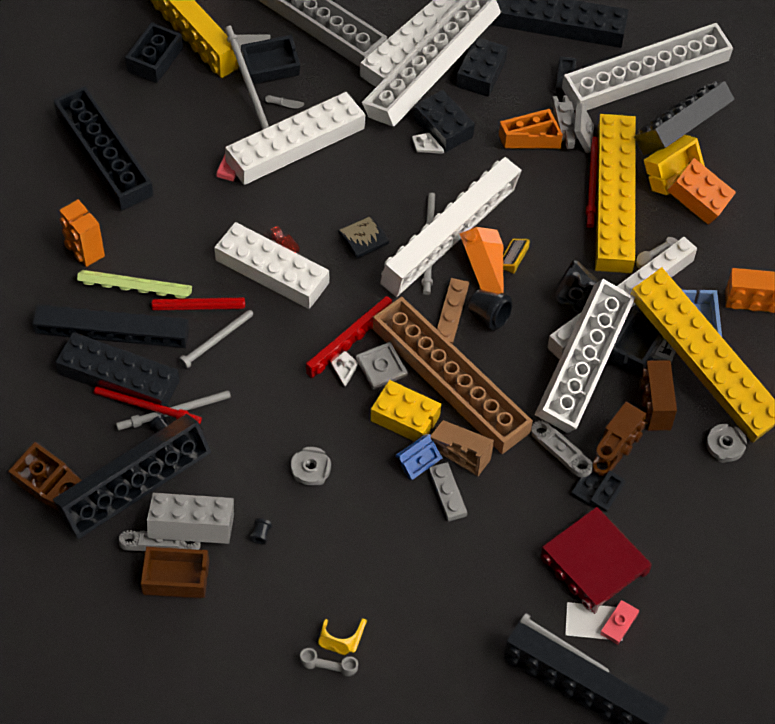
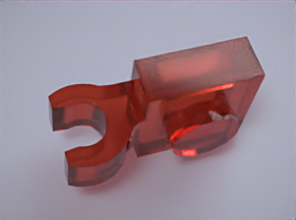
(286, 241)

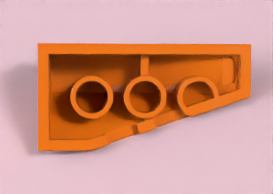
(486, 257)

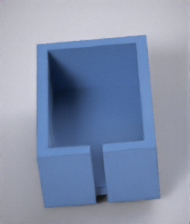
(708, 305)

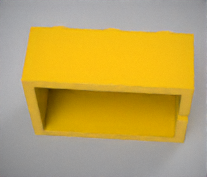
(669, 162)
(405, 411)

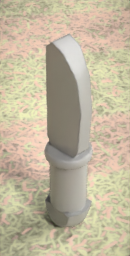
(285, 102)

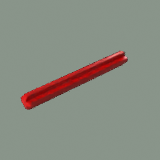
(198, 303)

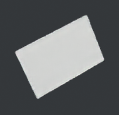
(584, 622)

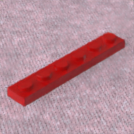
(345, 340)

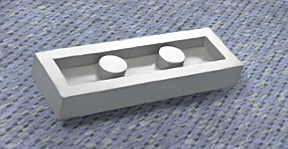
(448, 491)

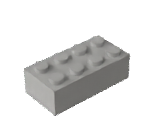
(190, 518)

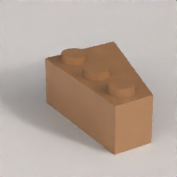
(463, 446)

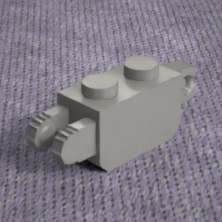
(565, 118)

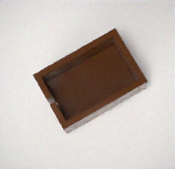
(658, 395)
(175, 572)

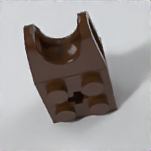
(619, 437)
(52, 475)

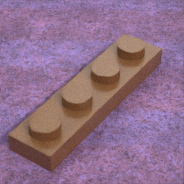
(452, 308)

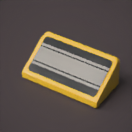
(515, 254)

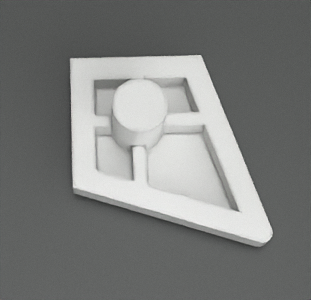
(427, 144)
(344, 367)

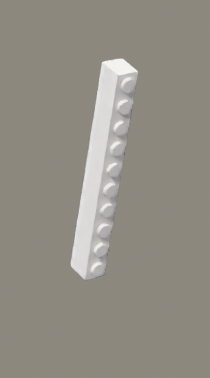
(672, 261)

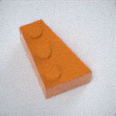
(531, 131)

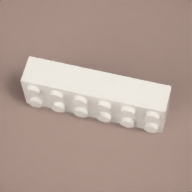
(272, 265)

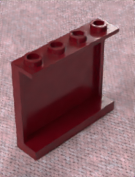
(594, 559)

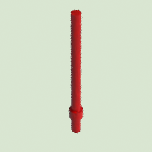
(591, 209)
(144, 404)

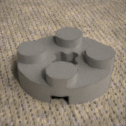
(719, 450)
(311, 476)

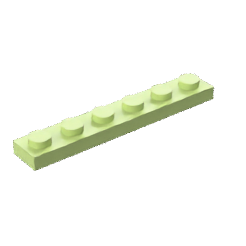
(126, 283)

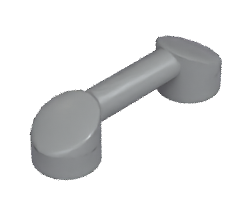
(645, 256)
(309, 660)

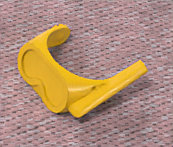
(341, 646)

